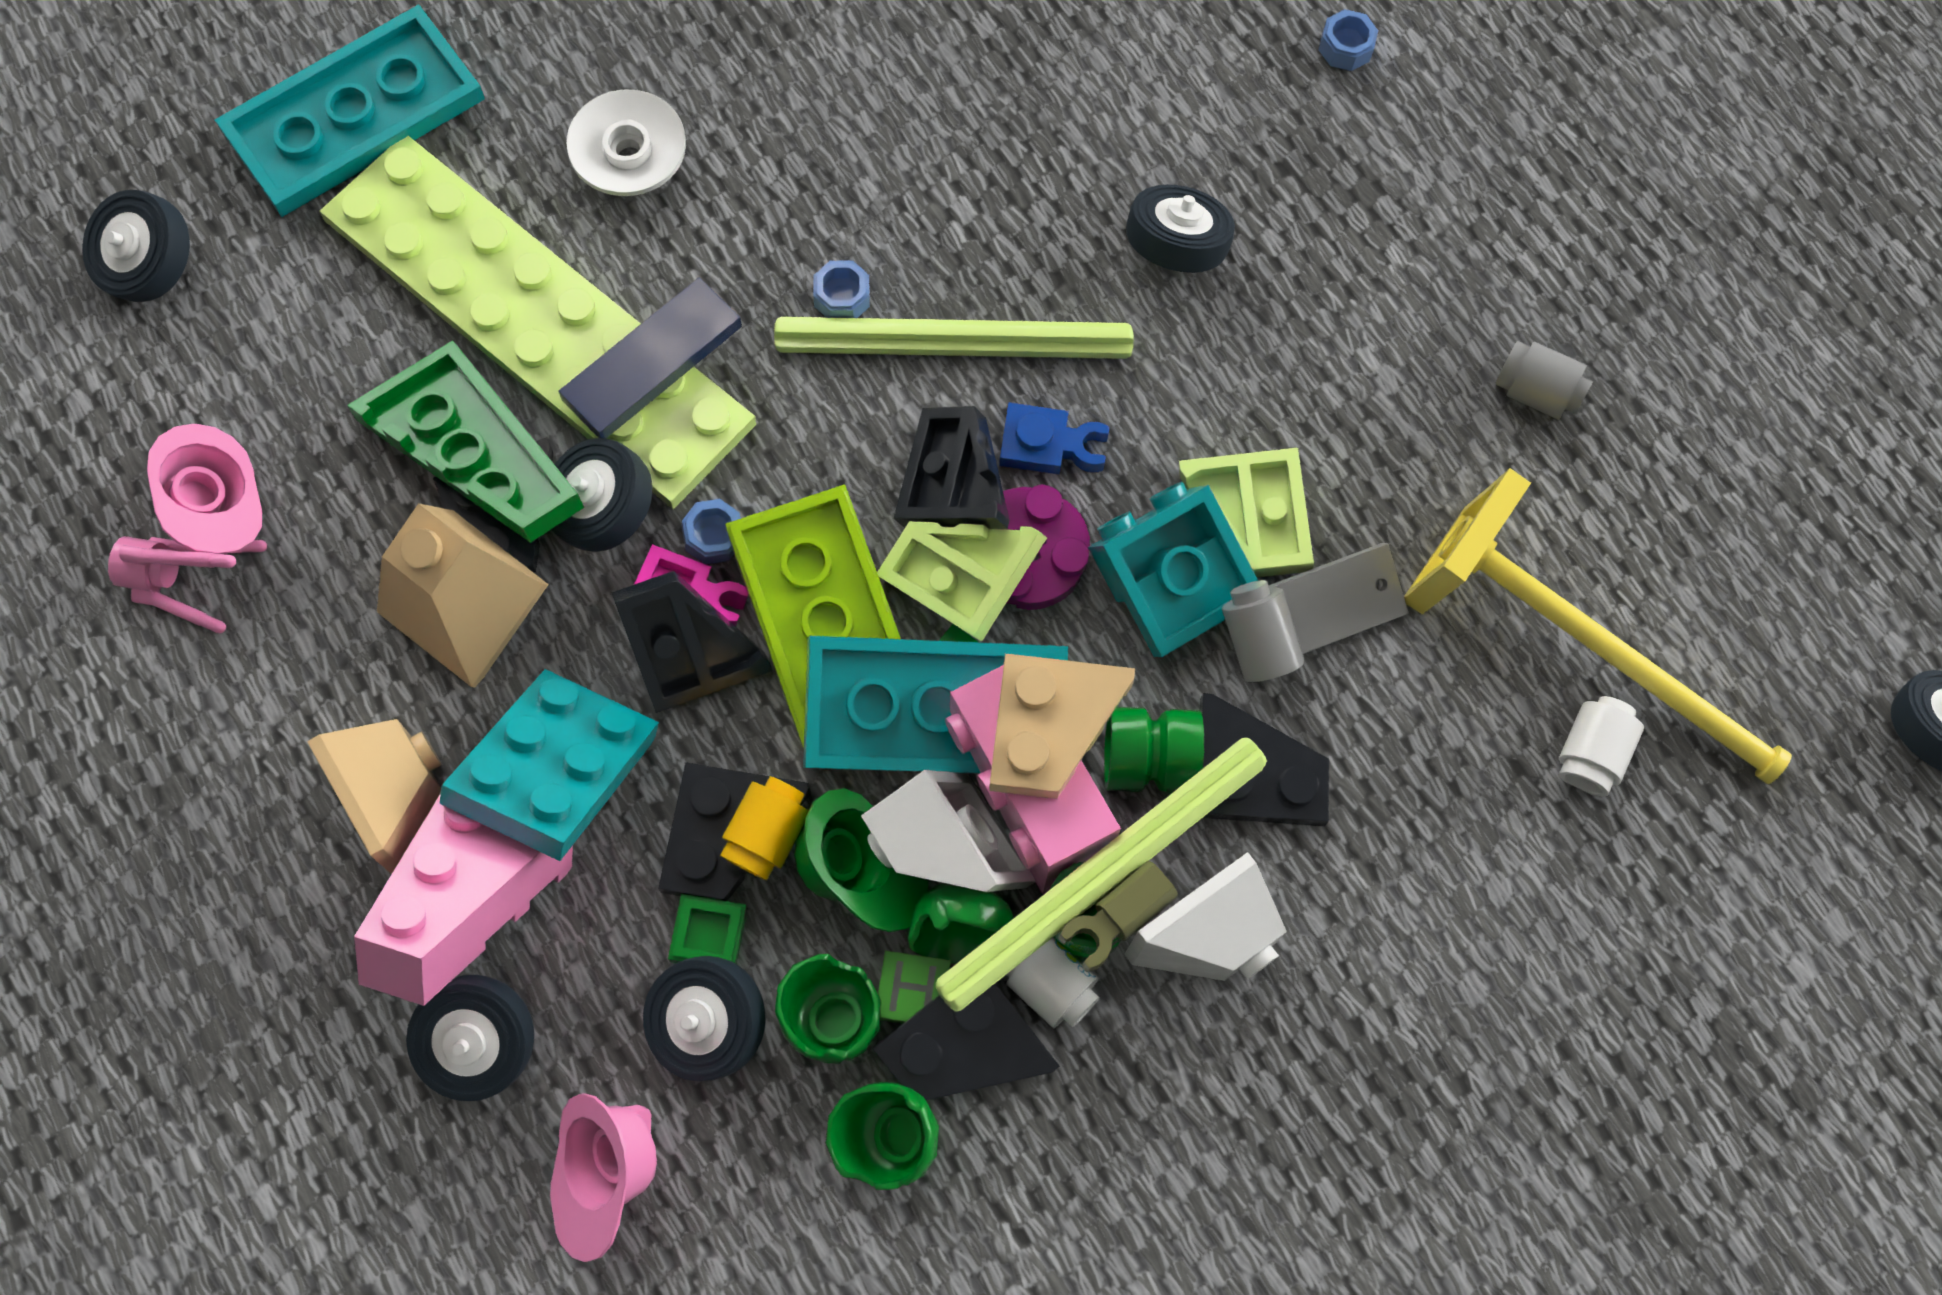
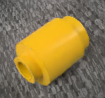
(764, 827)

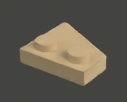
(1050, 720)

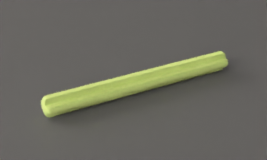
(953, 337)
(1099, 874)

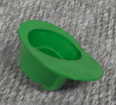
(840, 865)

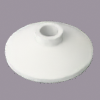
(624, 121)

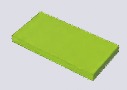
(807, 579)

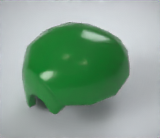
(955, 921)
(828, 1009)
(882, 1135)

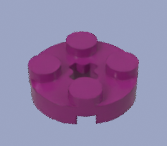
(1061, 558)

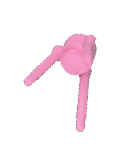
(155, 564)

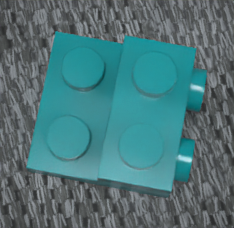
(1173, 565)

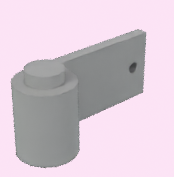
(1284, 620)

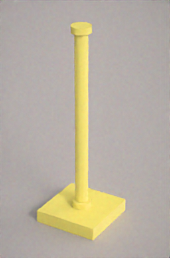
(1471, 548)

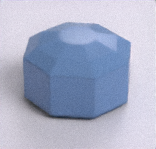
(1348, 40)
(841, 290)
(706, 531)

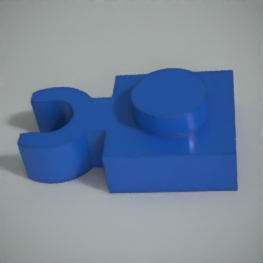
(1040, 439)

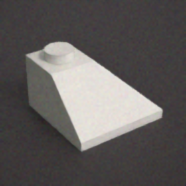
(946, 834)
(1215, 928)

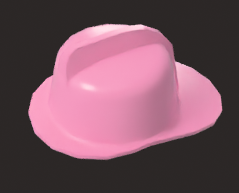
(204, 489)
(598, 1167)

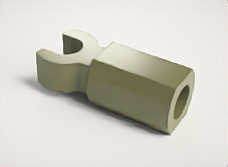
(1122, 911)

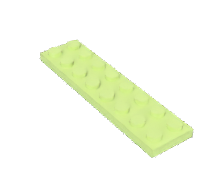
(524, 307)

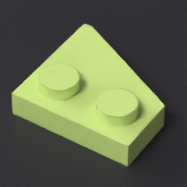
(1262, 504)
(961, 569)

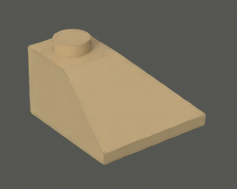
(454, 591)
(381, 783)

